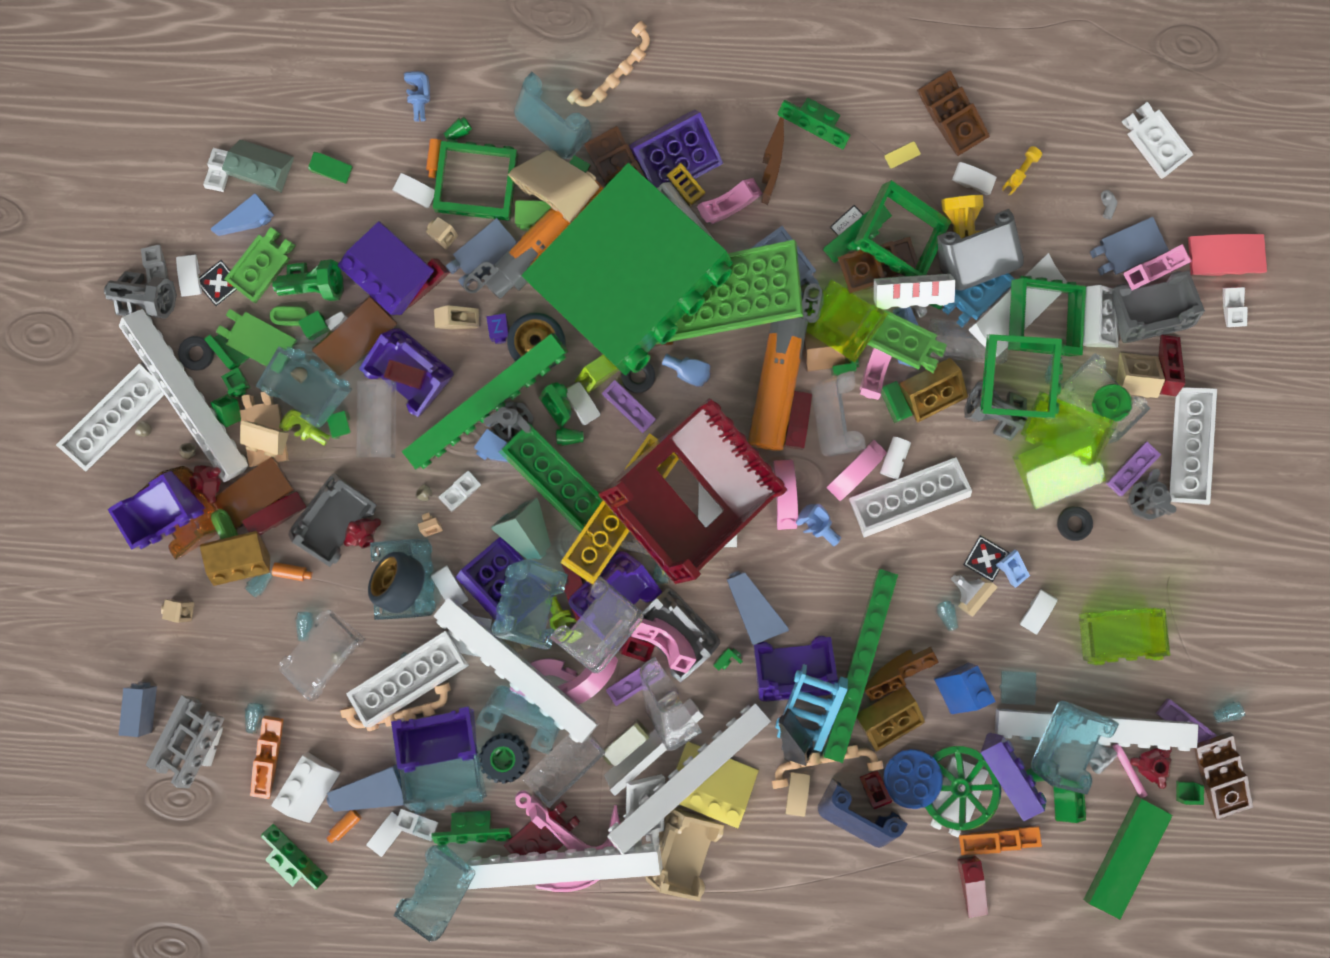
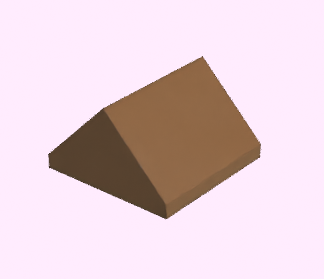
(819, 355)

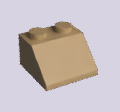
(1140, 374)
(262, 437)

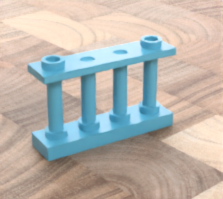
(831, 705)

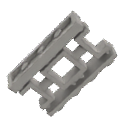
(173, 736)

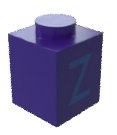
(498, 328)

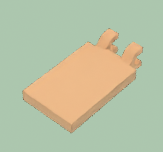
(264, 414)

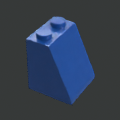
(964, 689)

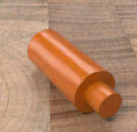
(433, 157)
(291, 571)
(344, 826)

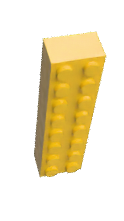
(605, 530)

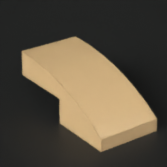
(797, 794)

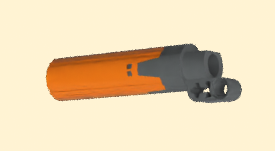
(509, 268)
(780, 375)

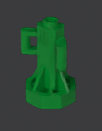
(323, 279)

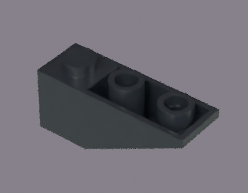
(795, 740)

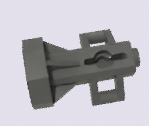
(154, 297)
(973, 405)
(510, 419)
(1154, 497)

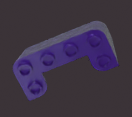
(156, 511)

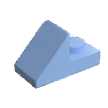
(1013, 568)

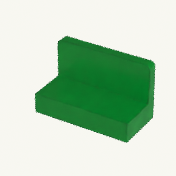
(228, 355)
(895, 402)
(1069, 806)

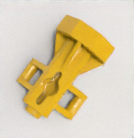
(963, 213)

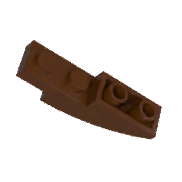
(892, 674)

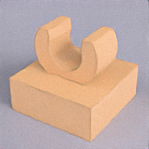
(429, 525)

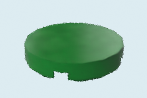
(1112, 402)

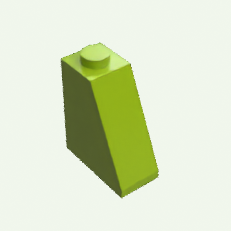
(596, 373)

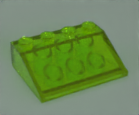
(1055, 474)

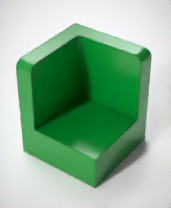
(314, 325)
(226, 410)
(339, 424)
(1189, 793)

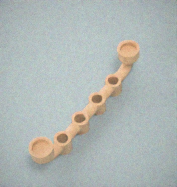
(624, 68)
(408, 713)
(816, 759)

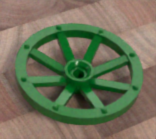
(967, 793)

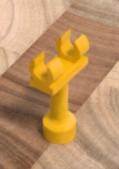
(1032, 155)

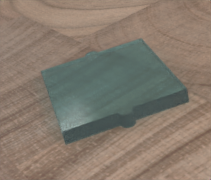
(1018, 687)

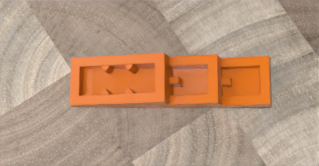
(267, 757)
(1000, 840)

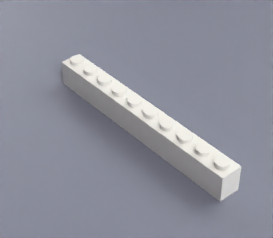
(183, 394)
(517, 670)
(1130, 730)
(688, 779)
(565, 866)

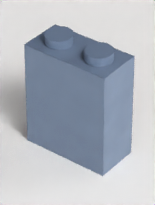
(137, 709)

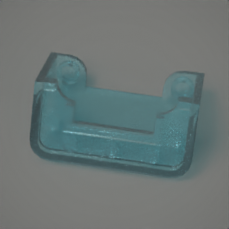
(558, 134)
(1070, 745)

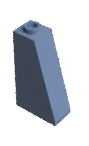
(756, 612)
(372, 791)

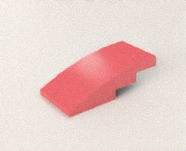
(1227, 254)

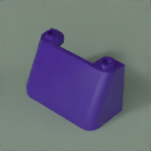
(404, 349)
(625, 576)
(778, 668)
(435, 739)

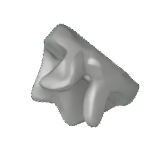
(1102, 758)

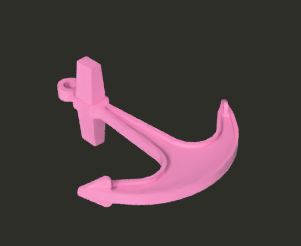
(540, 817)

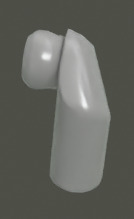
(1109, 202)

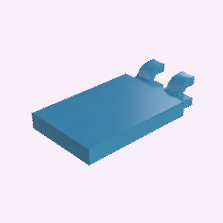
(979, 298)

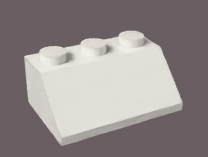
(1100, 318)
(306, 788)

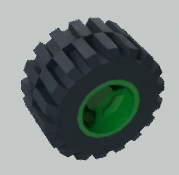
(504, 758)

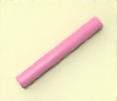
(1130, 771)

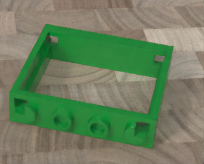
(917, 208)
(473, 210)
(1075, 314)
(989, 370)

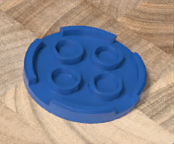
(913, 779)

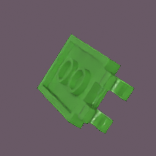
(260, 265)
(254, 337)
(907, 342)

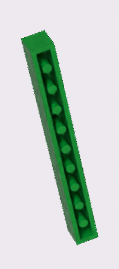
(485, 401)
(860, 664)

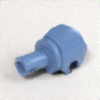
(421, 96)
(689, 370)
(818, 523)

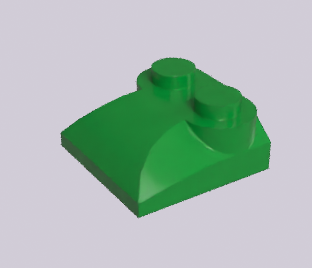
(556, 403)

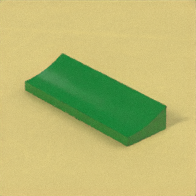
(552, 477)
(1127, 858)

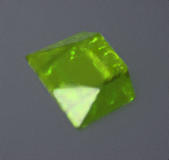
(845, 321)

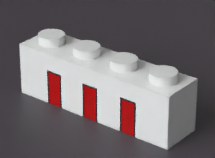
(914, 291)

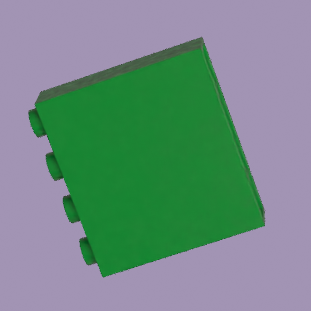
(629, 270)

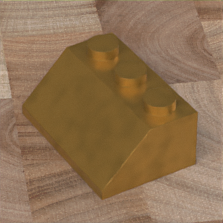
(933, 392)
(235, 558)
(890, 718)

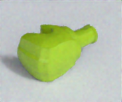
(307, 430)
(560, 616)

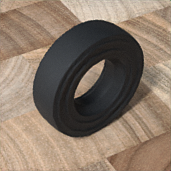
(185, 347)
(643, 386)
(1083, 514)

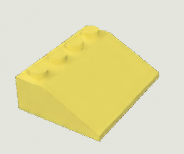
(724, 792)

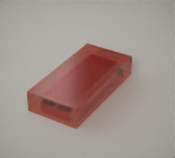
(405, 374)

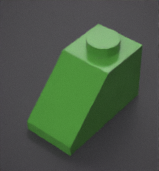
(529, 212)

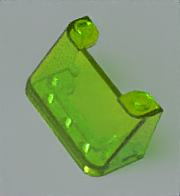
(1071, 431)

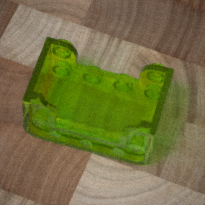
(1124, 635)

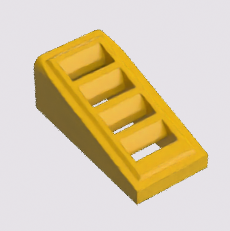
(691, 180)

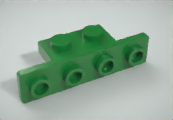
(816, 120)
(845, 241)
(471, 827)
(290, 860)

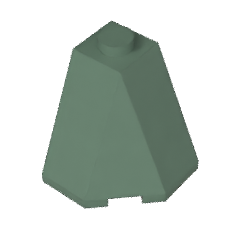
(525, 530)

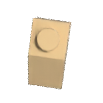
(441, 232)
(456, 317)
(177, 610)

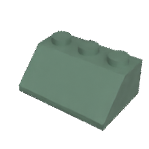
(258, 165)

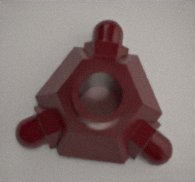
(206, 481)
(361, 532)
(1154, 765)

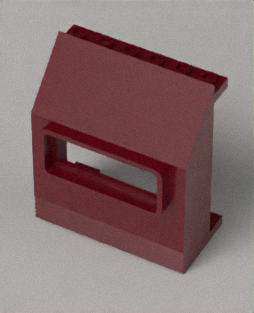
(721, 464)

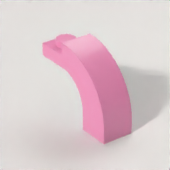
(730, 202)
(1157, 267)
(874, 374)
(857, 470)
(787, 503)
(669, 640)
(553, 667)
(588, 683)

